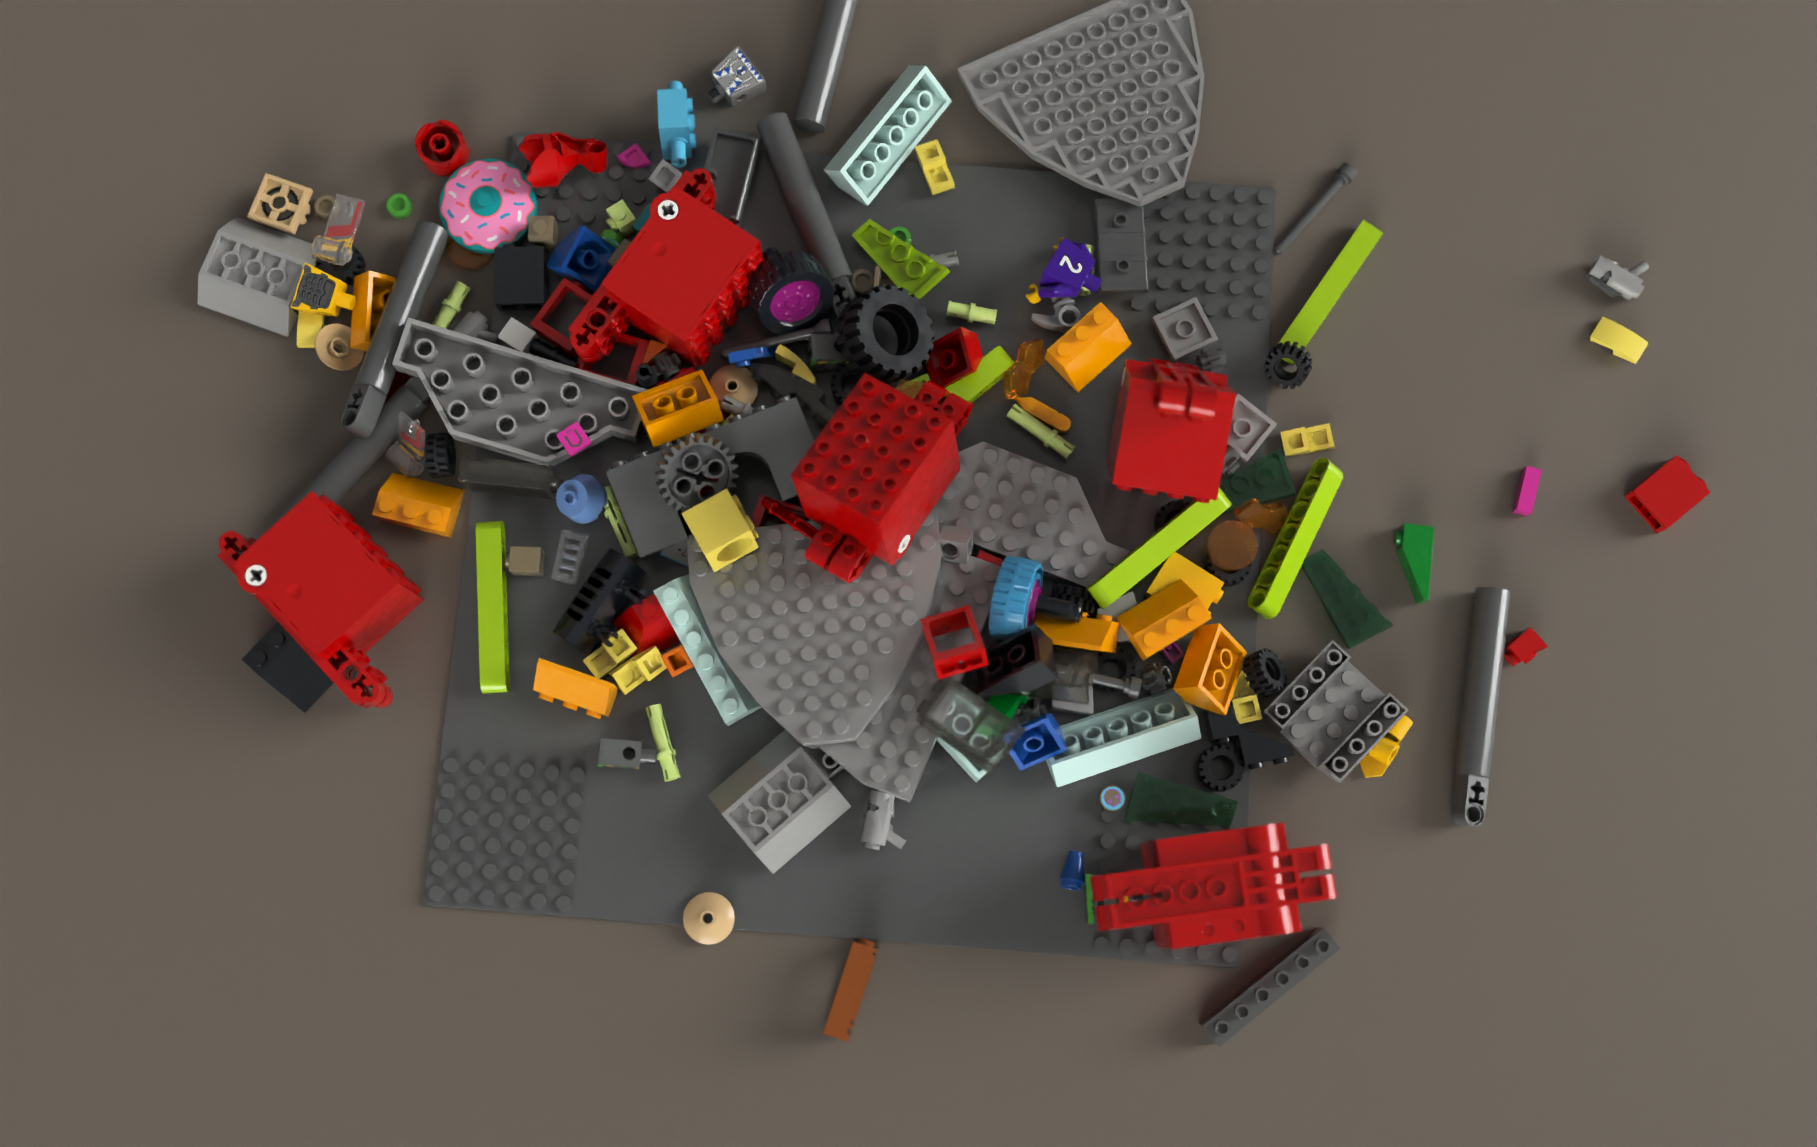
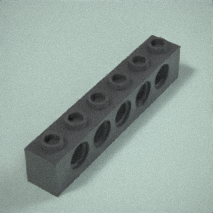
(1269, 986)

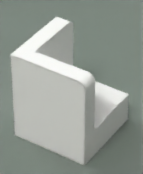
(518, 335)

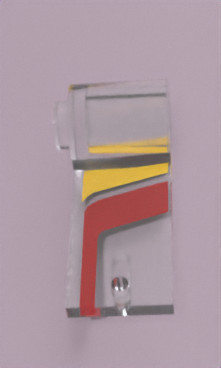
(340, 231)
(408, 452)

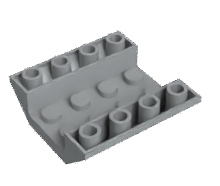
(254, 275)
(1333, 713)
(779, 801)

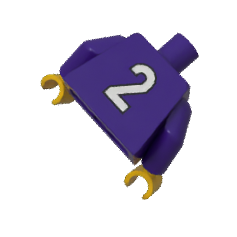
(1066, 273)

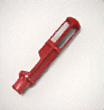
(797, 522)

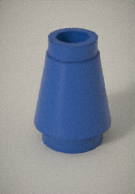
(1073, 871)

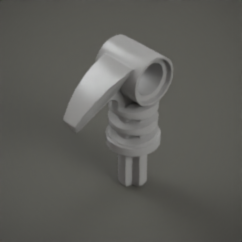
(1063, 307)

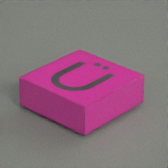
(573, 439)

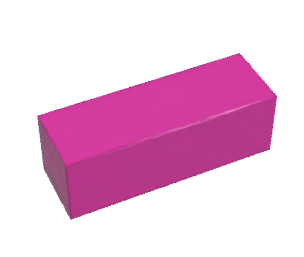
(1526, 491)

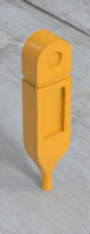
(1044, 413)

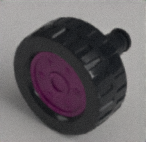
(790, 291)

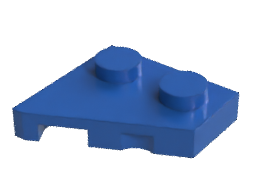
(744, 357)

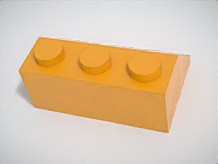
(371, 295)
(1088, 347)
(678, 408)
(418, 504)
(1163, 618)
(1089, 633)
(1210, 669)
(574, 689)

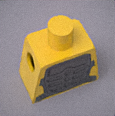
(321, 293)

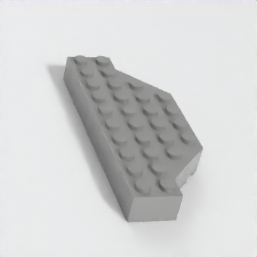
(512, 397)
(1027, 514)

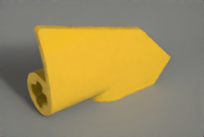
(1384, 752)

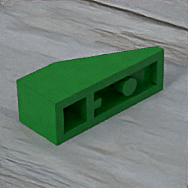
(1415, 555)

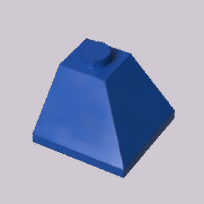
(582, 258)
(1039, 742)

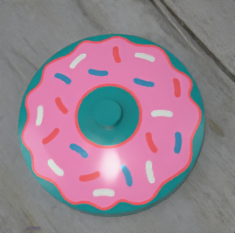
(487, 205)

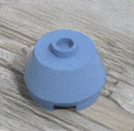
(581, 498)

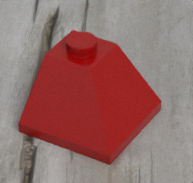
(954, 357)
(647, 626)

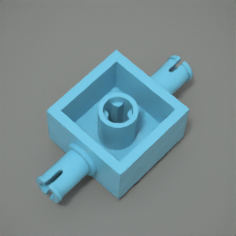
(676, 124)

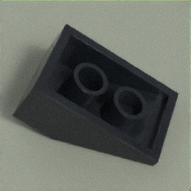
(1017, 664)
(288, 668)

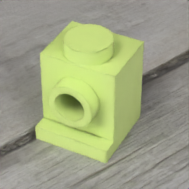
(620, 219)

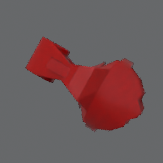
(557, 154)

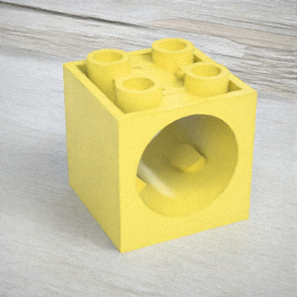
(722, 529)

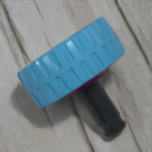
(1019, 599)

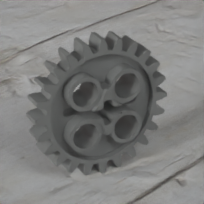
(704, 453)

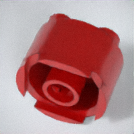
(442, 147)

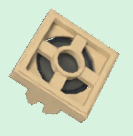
(280, 204)

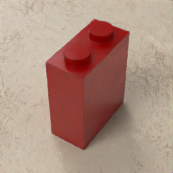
(1667, 494)

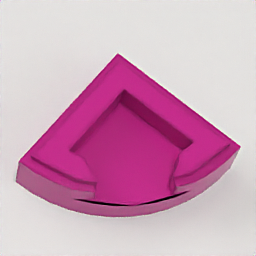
(634, 157)

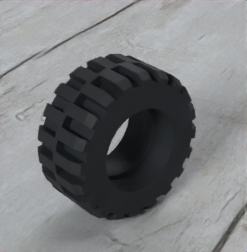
(908, 321)

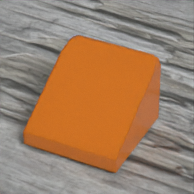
(653, 350)
(677, 660)

